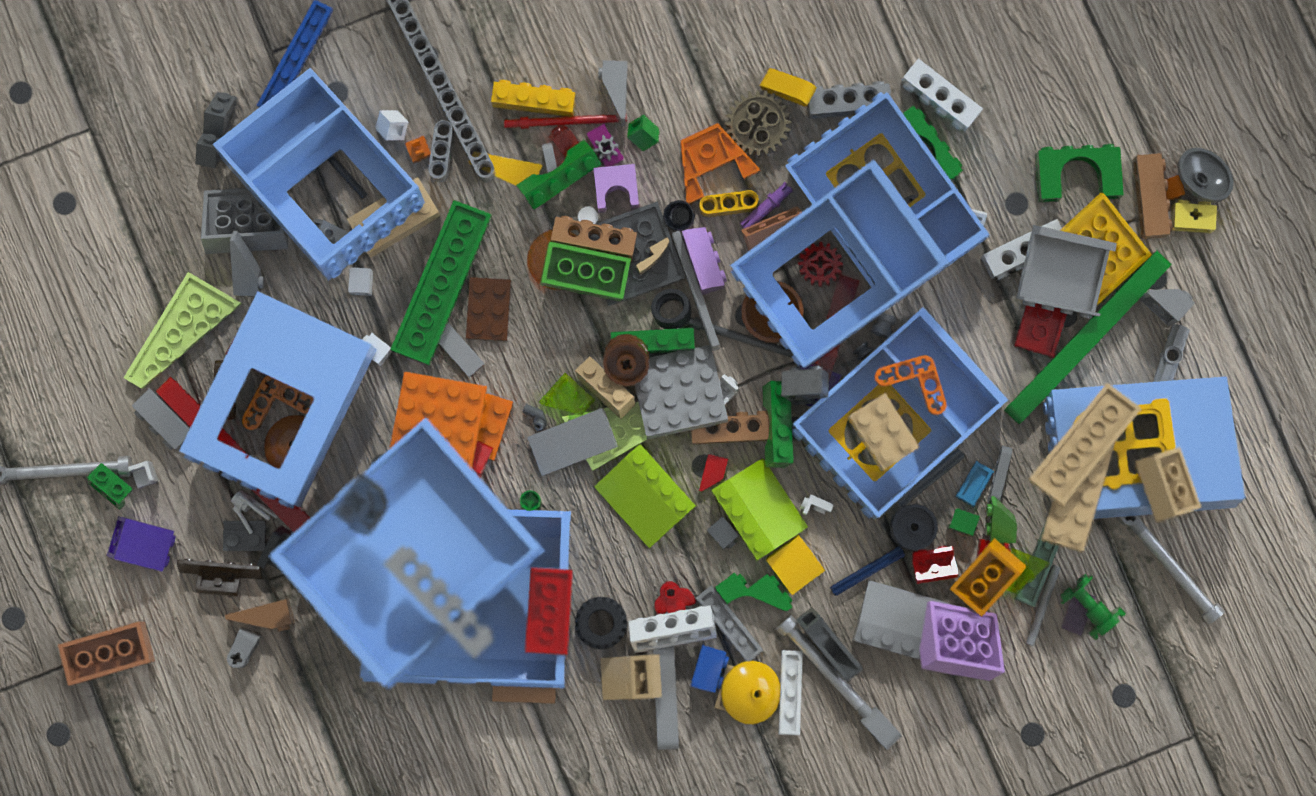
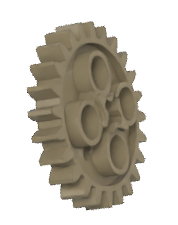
(775, 131)

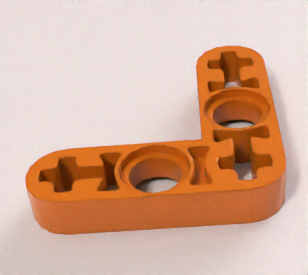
(922, 376)
(277, 393)

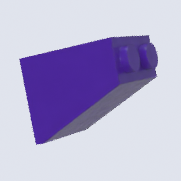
(141, 544)

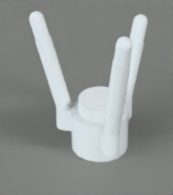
(245, 502)

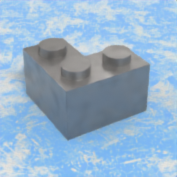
(805, 385)

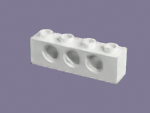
(938, 84)
(993, 259)
(666, 636)

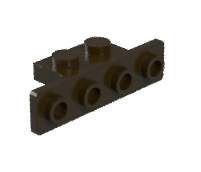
(218, 577)

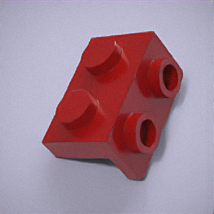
(934, 564)

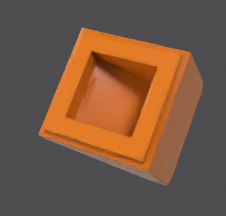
(1175, 188)

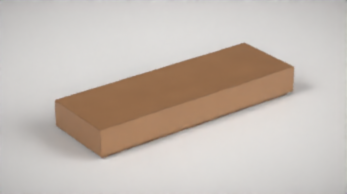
(523, 694)

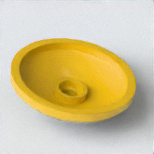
(739, 691)

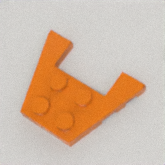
(707, 152)

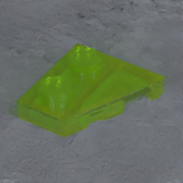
(567, 396)
(1033, 567)

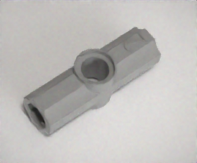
(1175, 343)

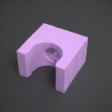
(616, 178)

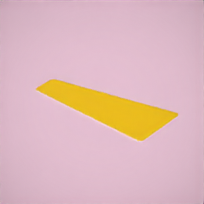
(510, 169)

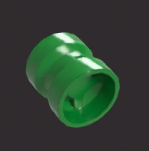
(530, 500)

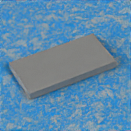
(572, 441)

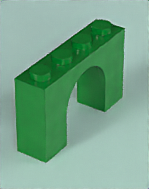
(1104, 160)

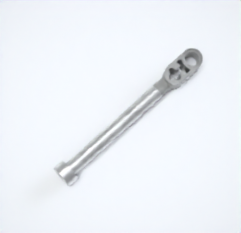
(64, 470)
(1211, 611)
(872, 719)

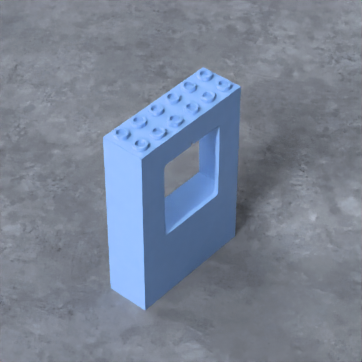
(293, 138)
(880, 234)
(302, 355)

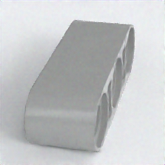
(441, 141)

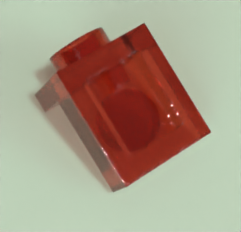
(563, 139)

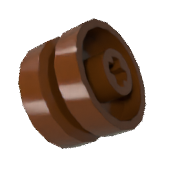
(622, 348)

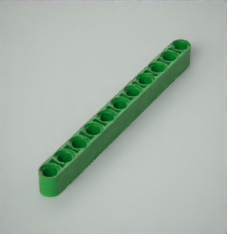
(1087, 337)

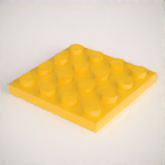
(1104, 222)

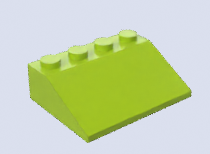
(644, 496)
(759, 509)

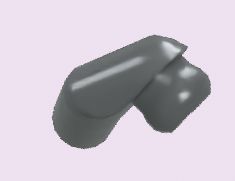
(537, 415)

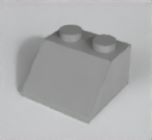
(1168, 304)

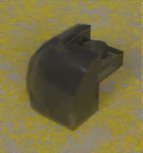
(362, 505)

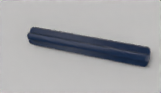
(867, 571)

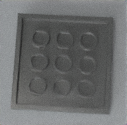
(650, 230)

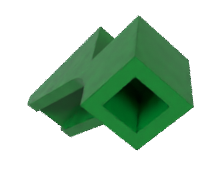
(764, 589)

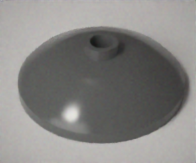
(1205, 175)

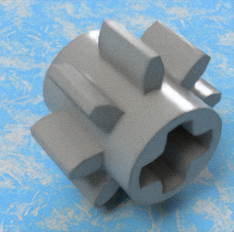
(604, 142)

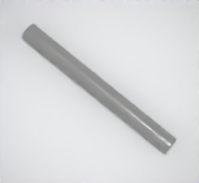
(1043, 605)

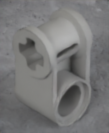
(244, 644)

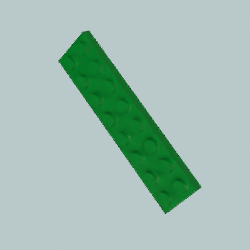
(441, 282)

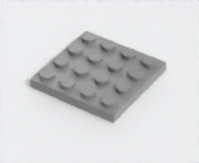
(681, 393)

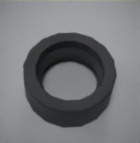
(669, 295)

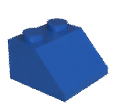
(708, 669)

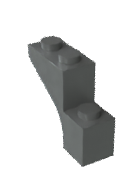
(215, 126)
(829, 644)

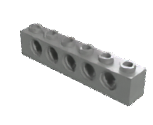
(396, 565)

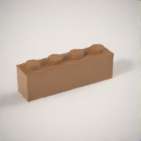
(1151, 196)

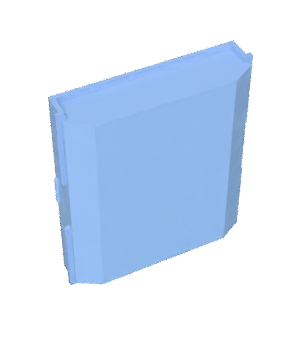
(444, 517)
(506, 616)

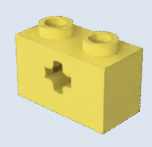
(1184, 222)

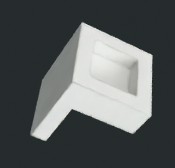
(391, 125)
(360, 281)
(144, 474)

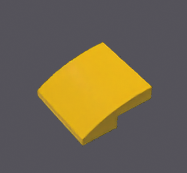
(795, 565)

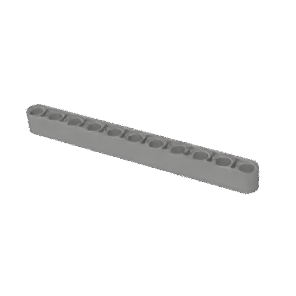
(443, 90)

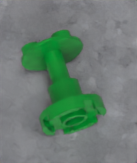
(1096, 611)

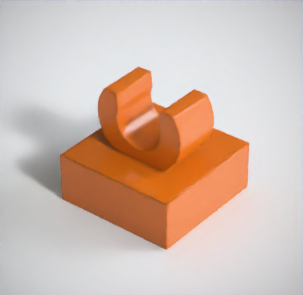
(418, 149)

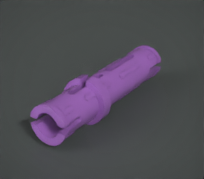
(767, 206)

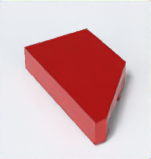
(713, 471)

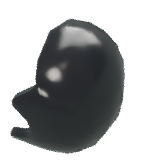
(679, 215)

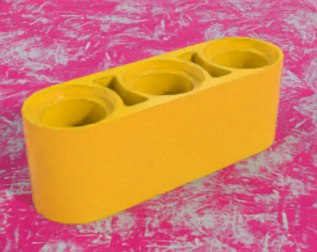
(788, 87)
(720, 210)

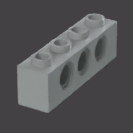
(819, 109)

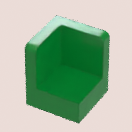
(643, 133)
(963, 522)

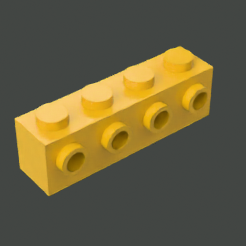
(533, 99)

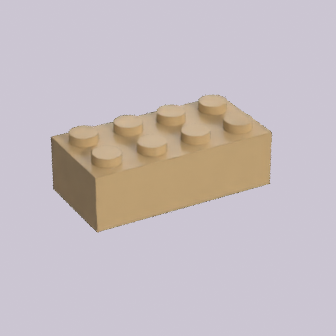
(413, 222)

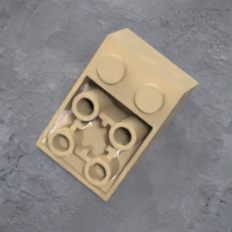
(631, 677)

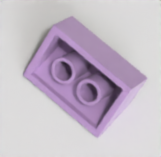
(703, 259)

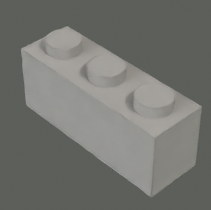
(162, 419)

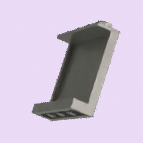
(1063, 271)

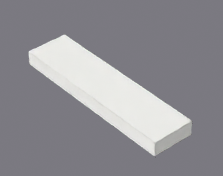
(790, 692)

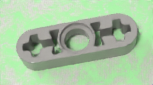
(1000, 473)

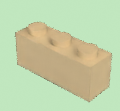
(608, 392)

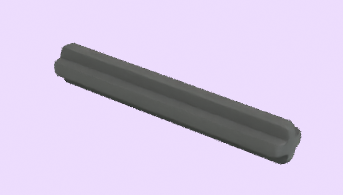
(931, 477)

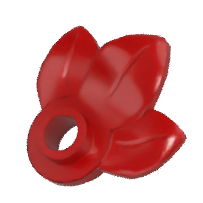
(675, 602)

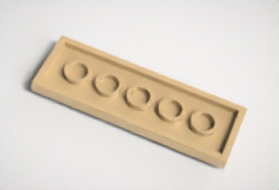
(1084, 444)
(1071, 524)

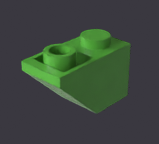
(1001, 523)

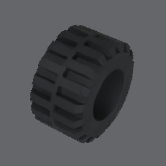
(582, 623)

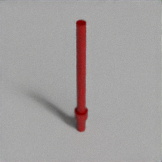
(525, 122)

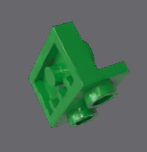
(109, 485)

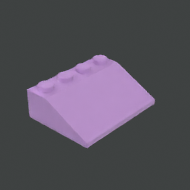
(961, 642)

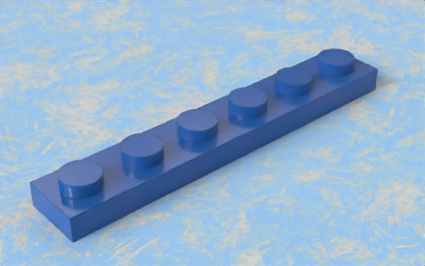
(298, 50)

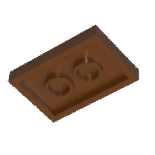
(488, 309)

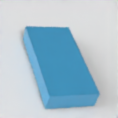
(974, 484)

